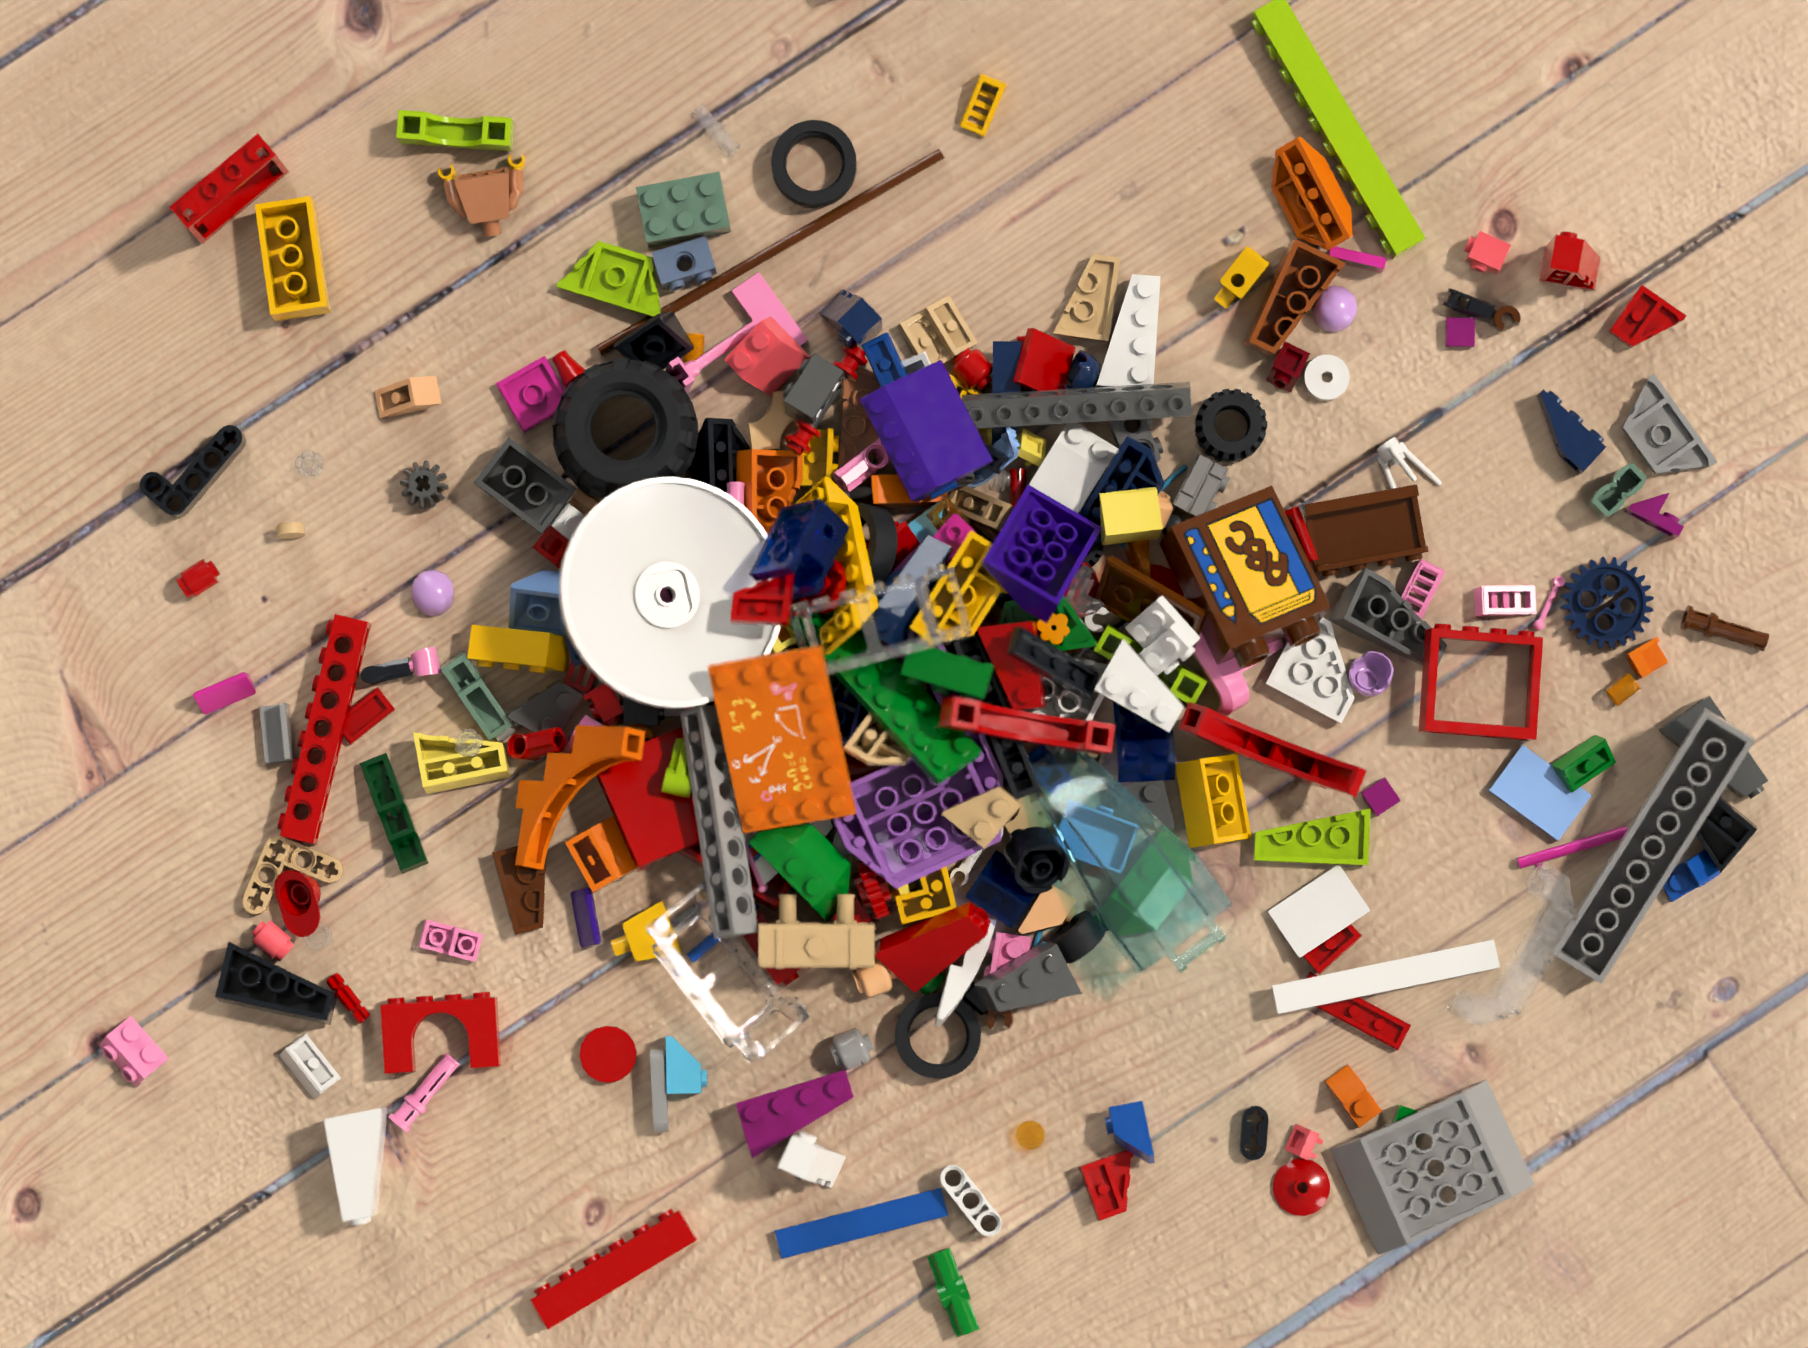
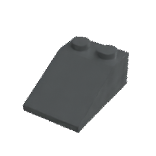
(525, 485)

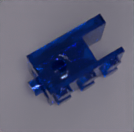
(801, 543)

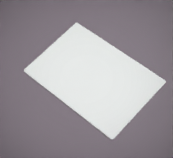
(1319, 911)

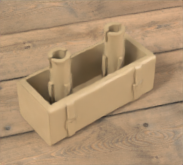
(816, 944)

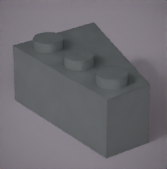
(1028, 980)

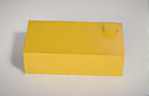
(292, 258)

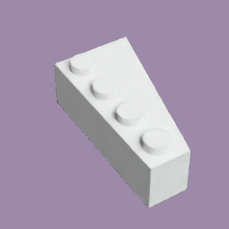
(1133, 342)

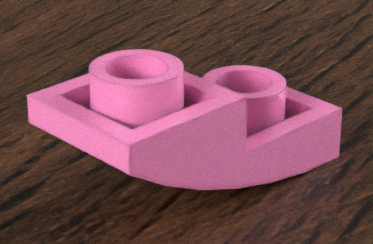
(450, 940)

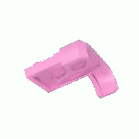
(1227, 676)

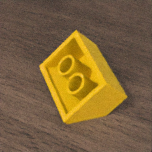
(1213, 800)

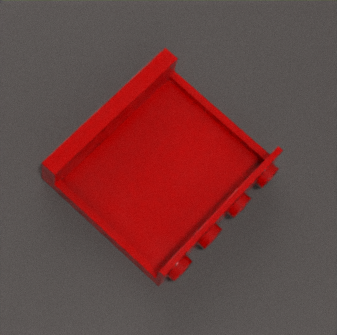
(648, 819)

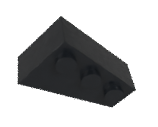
(1725, 833)

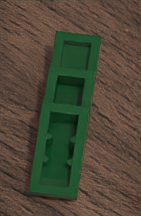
(394, 813)

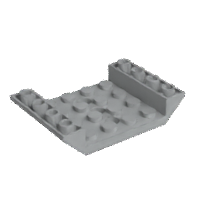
(1391, 1175)

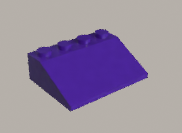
(926, 430)
(1040, 552)

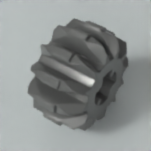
(433, 481)

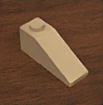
(982, 508)

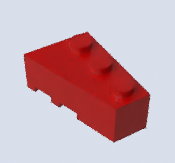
(1020, 682)

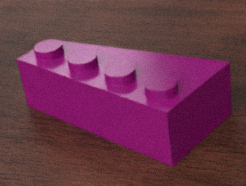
(787, 1110)

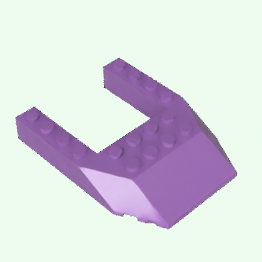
(901, 818)

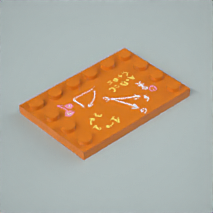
(782, 739)

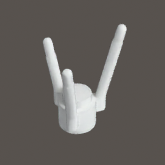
(1394, 453)

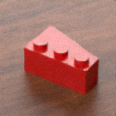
(1570, 262)

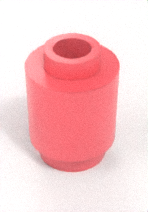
(272, 940)

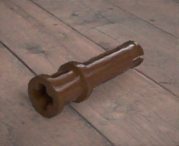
(1711, 625)

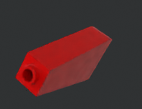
(933, 944)

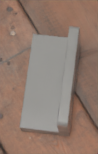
(276, 733)

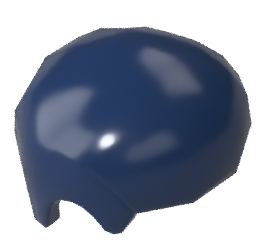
(1083, 371)

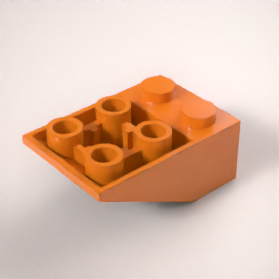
(601, 854)

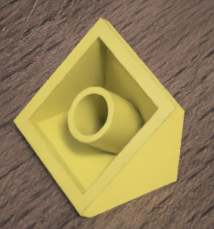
(1130, 516)

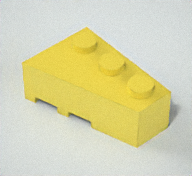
(446, 769)

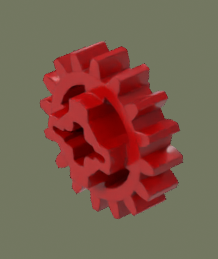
(872, 890)

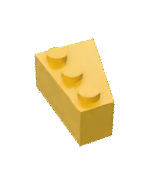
(518, 649)

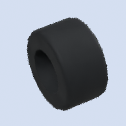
(1078, 936)

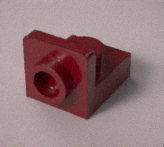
(1287, 367)

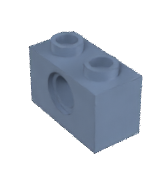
(667, 263)

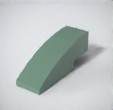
(476, 695)

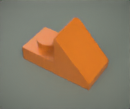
(1353, 1096)

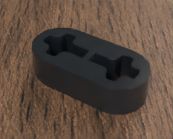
(1261, 1134)

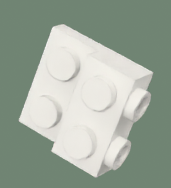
(1162, 636)

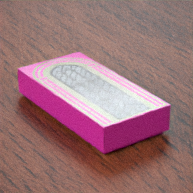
(1359, 259)

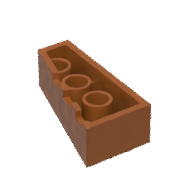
(1291, 294)

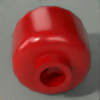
(972, 369)

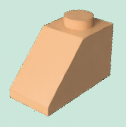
(408, 396)
(1049, 911)

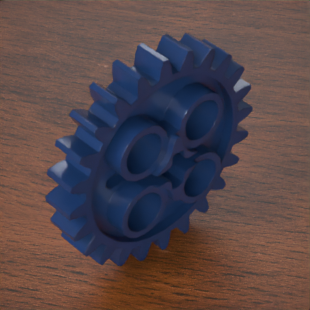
(1621, 623)

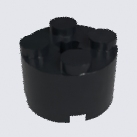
(1035, 859)

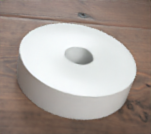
(1338, 372)

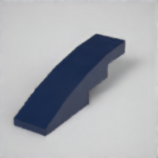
(1005, 362)

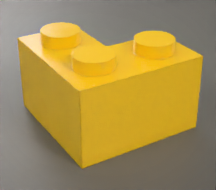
(931, 901)

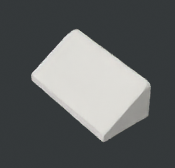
(309, 1066)

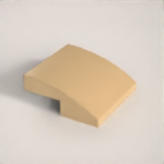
(938, 331)

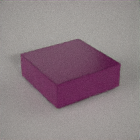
(1460, 332)
(1380, 797)

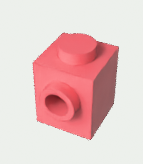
(1486, 253)

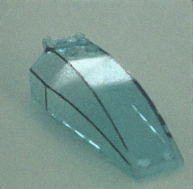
(1132, 867)

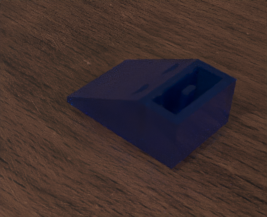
(1142, 748)

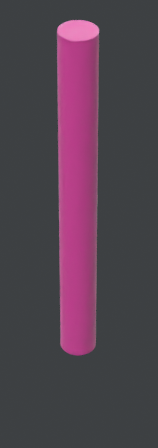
(1571, 847)

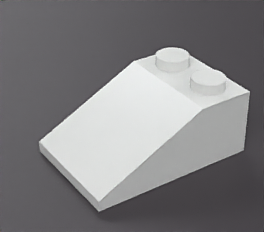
(1073, 466)

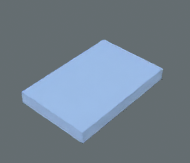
(1538, 793)

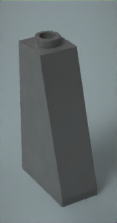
(1748, 776)

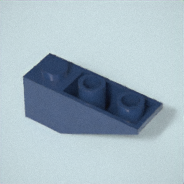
(1572, 440)

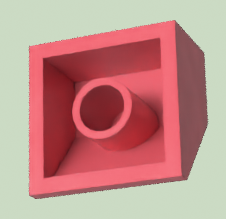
(767, 356)

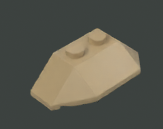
(875, 745)

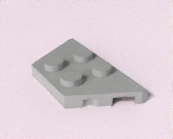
(1664, 433)

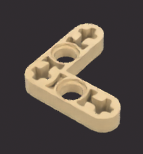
(287, 859)

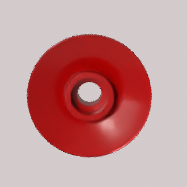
(1286, 1184)

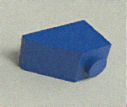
(1131, 1129)

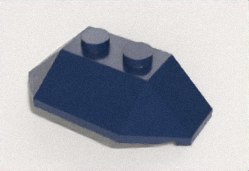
(1129, 469)

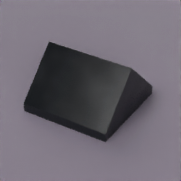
(656, 341)

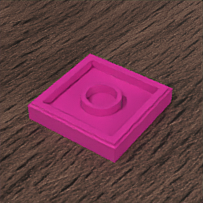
(532, 393)

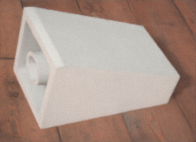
(357, 1160)

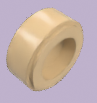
(290, 530)

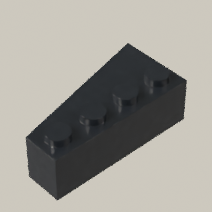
(267, 987)

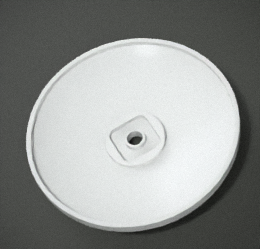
(653, 539)

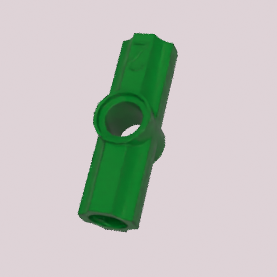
(953, 1292)

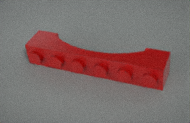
(1026, 726)

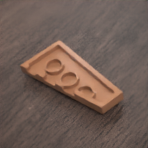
(856, 426)

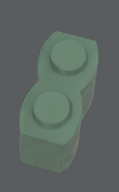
(1620, 487)

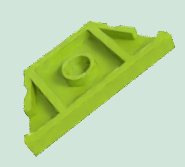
(616, 278)

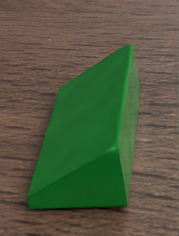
(1584, 762)

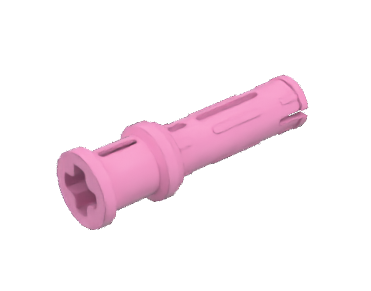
(415, 1103)

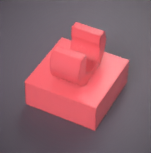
(1302, 1142)

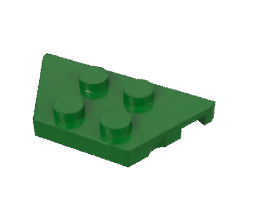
(1078, 636)

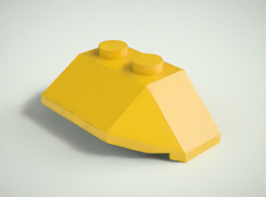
(976, 587)

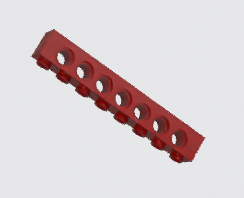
(309, 828)

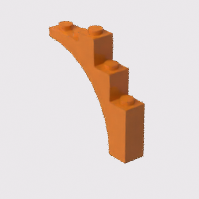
(565, 774)

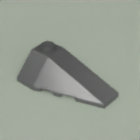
(1381, 616)

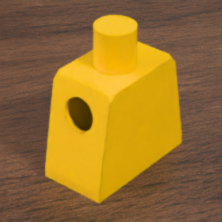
(1249, 265)
(636, 936)

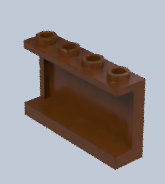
(1366, 529)

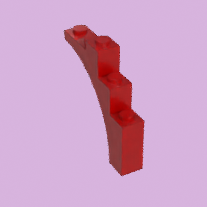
(1271, 751)

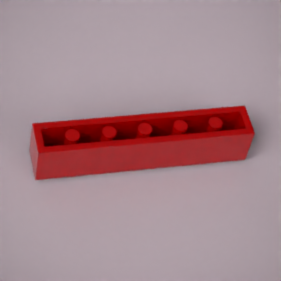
(613, 1269)

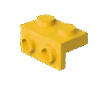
(820, 459)

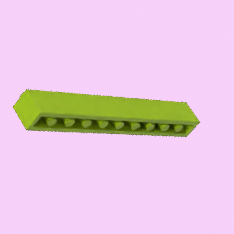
(1338, 127)

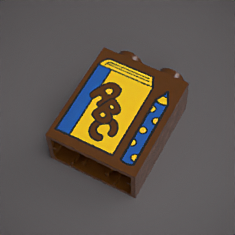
(1248, 576)

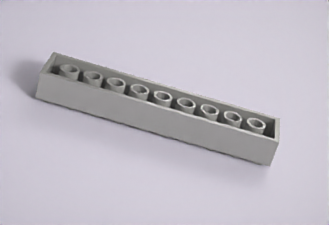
(1654, 844)

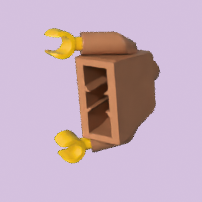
(485, 194)

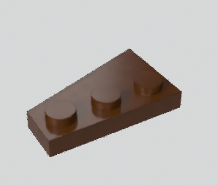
(522, 891)

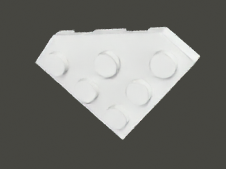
(1315, 675)

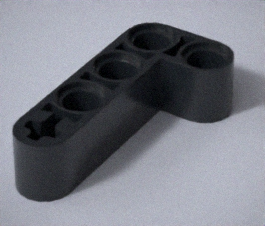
(197, 467)

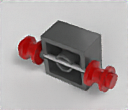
(815, 392)

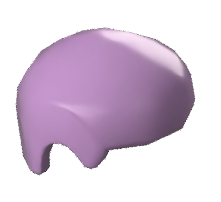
(1335, 309)
(432, 593)
(1371, 674)

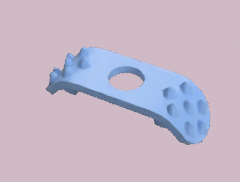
(1006, 444)

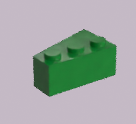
(947, 673)

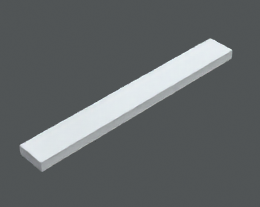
(1385, 977)

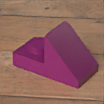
(1648, 512)

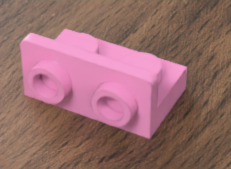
(1005, 949)

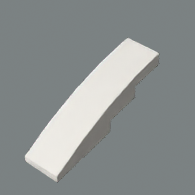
(960, 978)

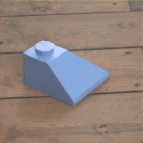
(537, 604)

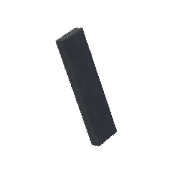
(1052, 663)

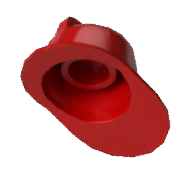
(298, 902)

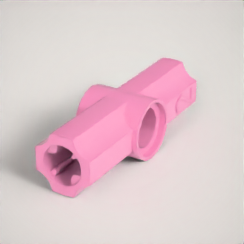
(860, 467)

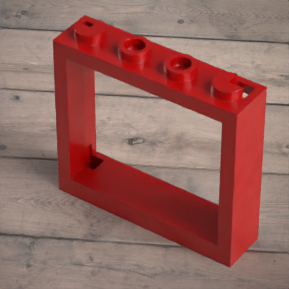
(229, 188)
(1429, 683)

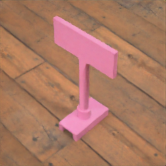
(758, 303)

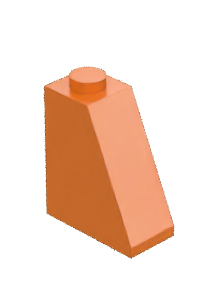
(891, 493)

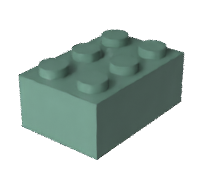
(683, 209)

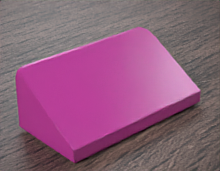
(225, 693)

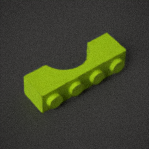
(443, 131)
(1181, 681)

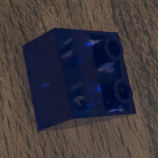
(998, 892)

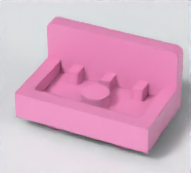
(133, 1051)

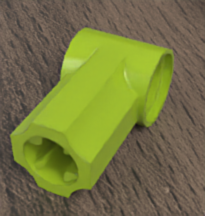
(677, 774)

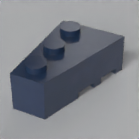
(852, 319)

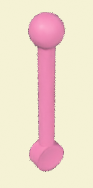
(1558, 582)

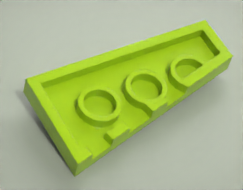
(1323, 841)

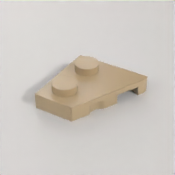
(983, 814)

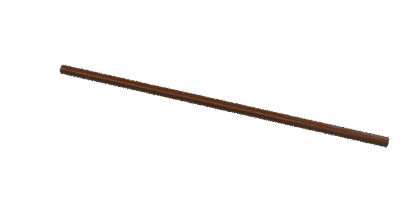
(784, 243)

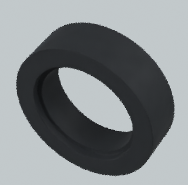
(814, 129)
(882, 539)
(927, 1069)

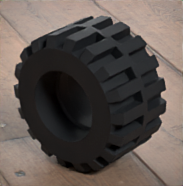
(1241, 403)

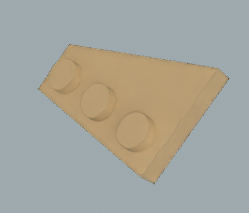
(1092, 302)

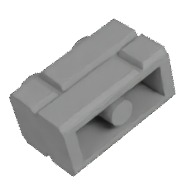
(1201, 487)

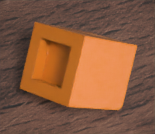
(1646, 658)

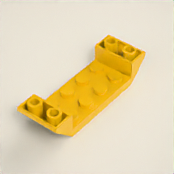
(853, 558)

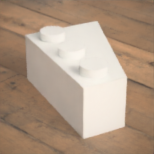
(1138, 688)
(811, 1160)

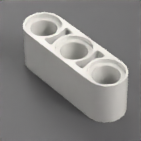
(974, 1214)

